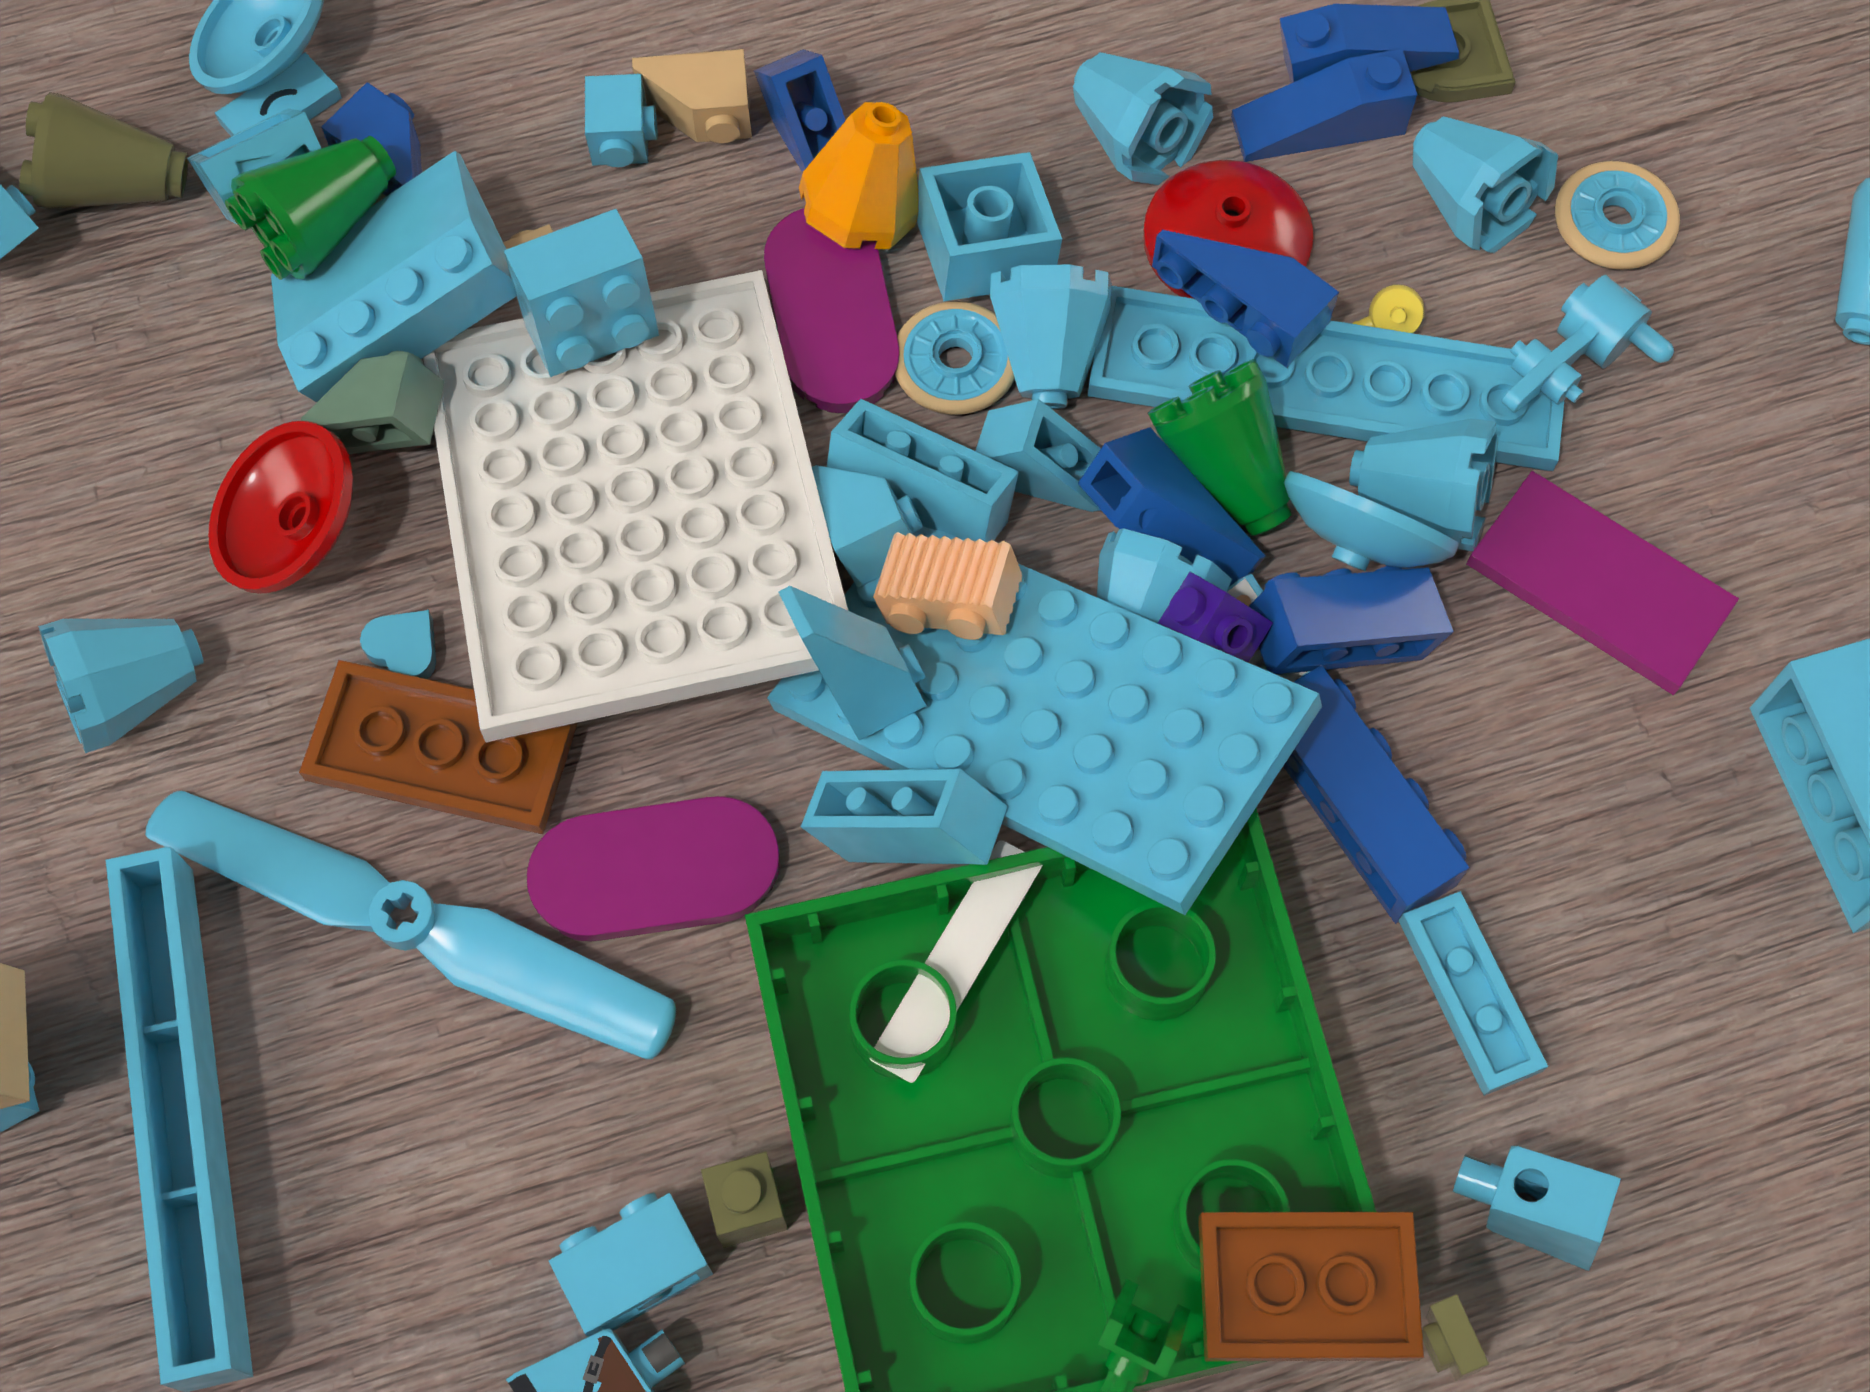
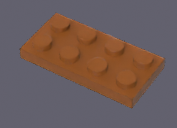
(426, 749)

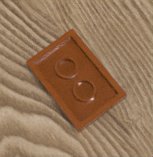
(1310, 1286)

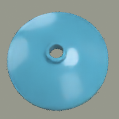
(250, 41)
(1365, 528)

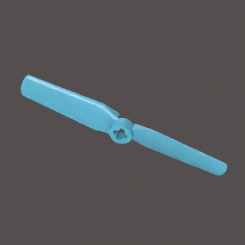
(464, 943)

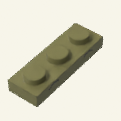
(1452, 1339)

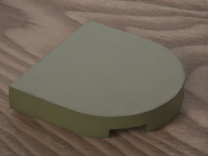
(1482, 61)

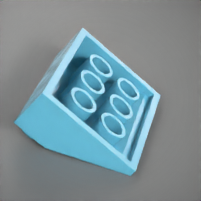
(398, 281)

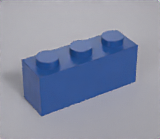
(1350, 619)

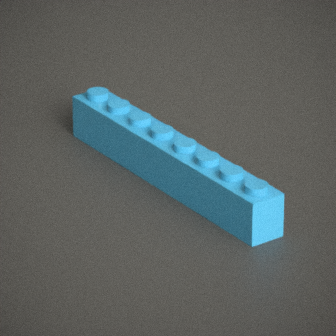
(178, 1123)

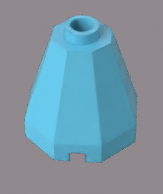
(1143, 113)
(1483, 179)
(1051, 327)
(1432, 475)
(1147, 571)
(118, 671)

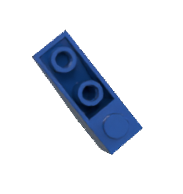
(1256, 292)
(1154, 493)

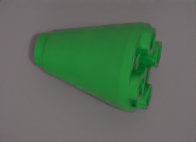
(309, 202)
(1230, 444)

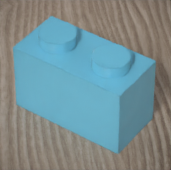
(629, 1264)

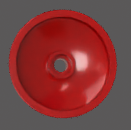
(1195, 203)
(281, 507)

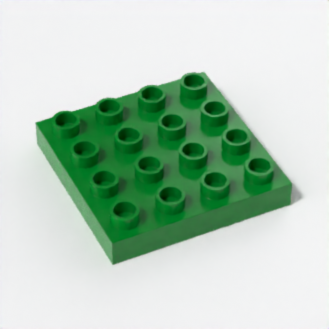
(1062, 1125)

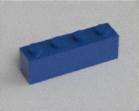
(1371, 806)

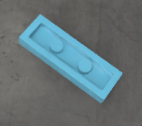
(1472, 993)

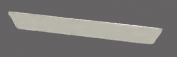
(959, 959)

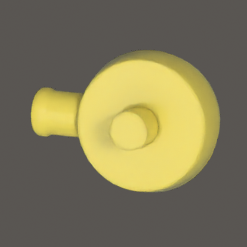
(1395, 309)

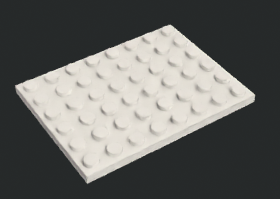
(629, 512)

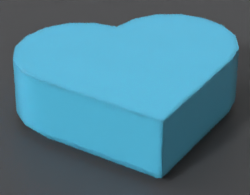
(401, 643)

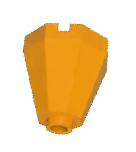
(864, 180)

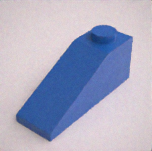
(1350, 30)
(1333, 107)

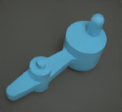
(1597, 323)

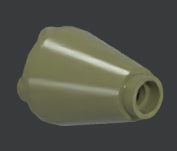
(95, 159)

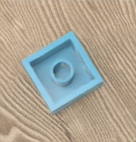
(984, 221)
(583, 292)

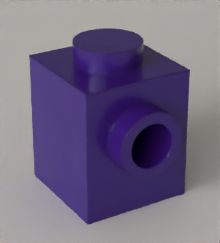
(1210, 614)

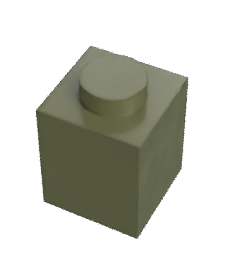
(744, 1199)

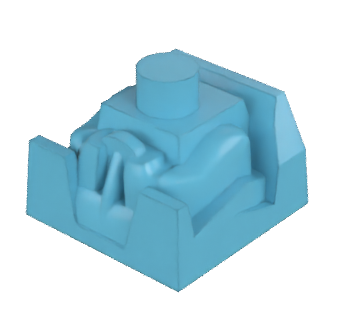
(257, 146)

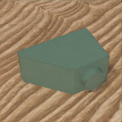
(381, 404)

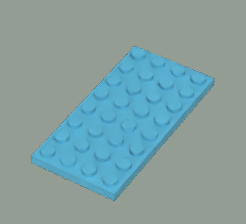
(1089, 729)

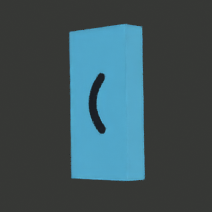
(297, 88)

